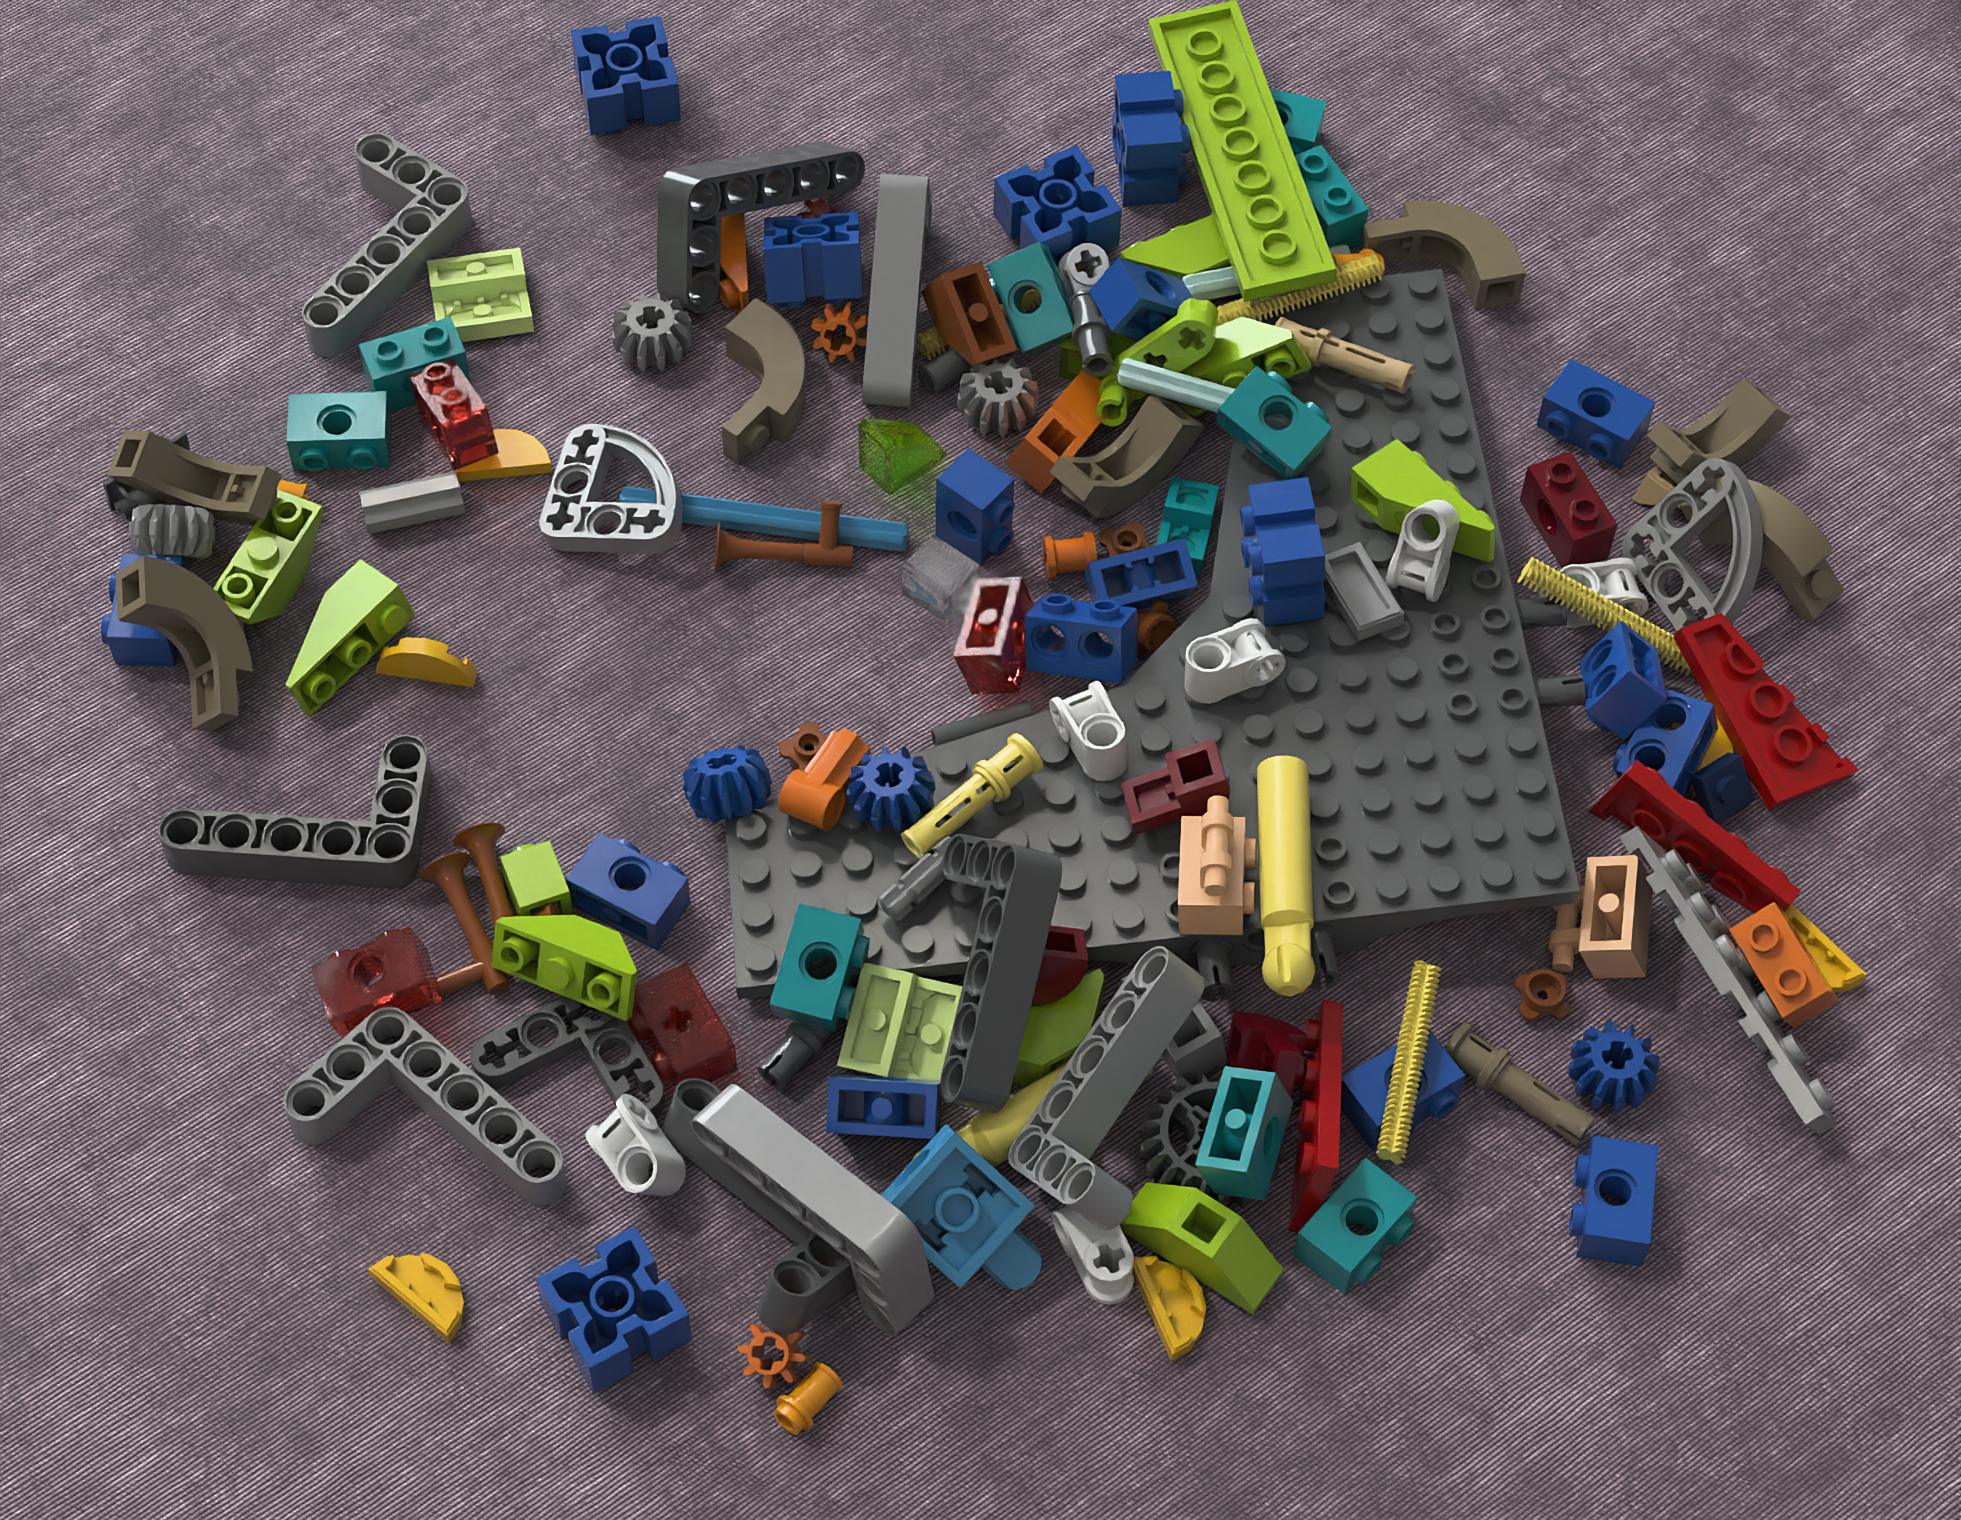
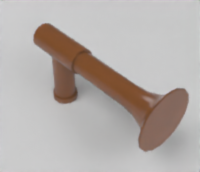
(822, 554)
(481, 843)
(449, 876)

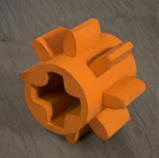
(827, 329)
(765, 1365)

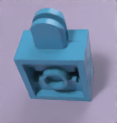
(966, 1213)

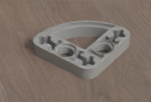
(589, 514)
(1671, 540)

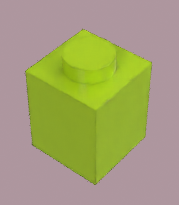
(535, 879)

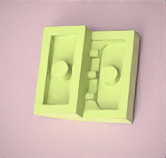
(482, 294)
(899, 1024)

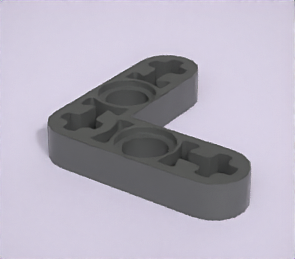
(587, 1035)

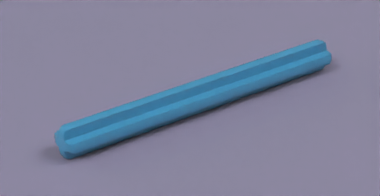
(779, 520)

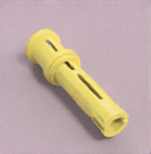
(986, 776)

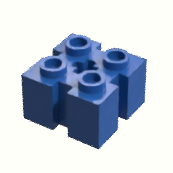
(626, 75)
(1149, 138)
(1057, 205)
(812, 259)
(1283, 552)
(622, 1278)

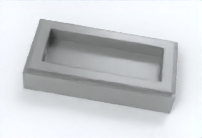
(1360, 592)

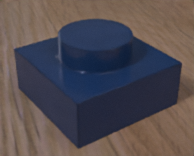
(1723, 787)

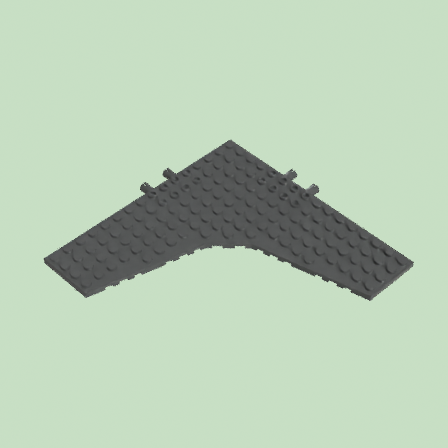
(1415, 741)

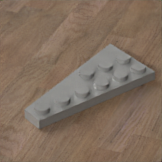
(1730, 971)

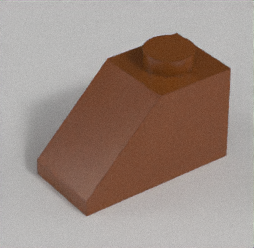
(969, 314)

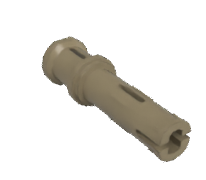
(1495, 1070)

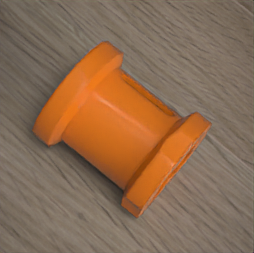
(1068, 554)

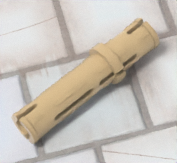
(1353, 359)

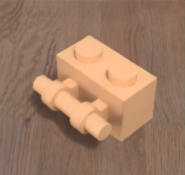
(1213, 872)
(1613, 921)

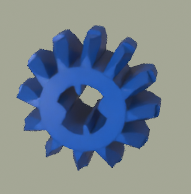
(727, 783)
(891, 789)
(1633, 1063)

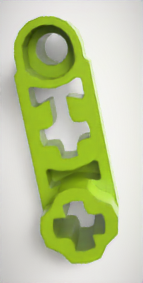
(1180, 339)

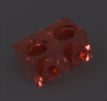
(453, 414)

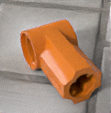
(821, 789)

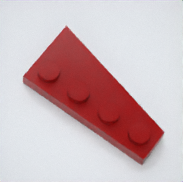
(1776, 741)
(1647, 801)
(1319, 1114)

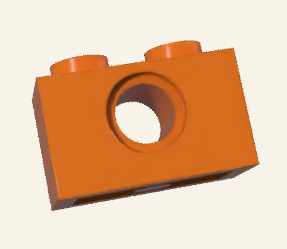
(1784, 965)

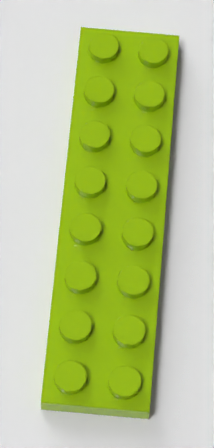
(1242, 152)

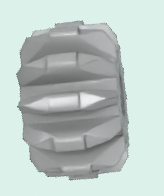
(651, 332)
(998, 397)
(172, 531)

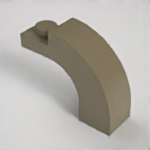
(1457, 240)
(773, 354)
(1729, 432)
(1133, 462)
(190, 479)
(1791, 549)
(198, 624)

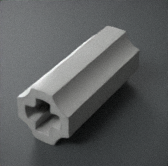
(411, 502)

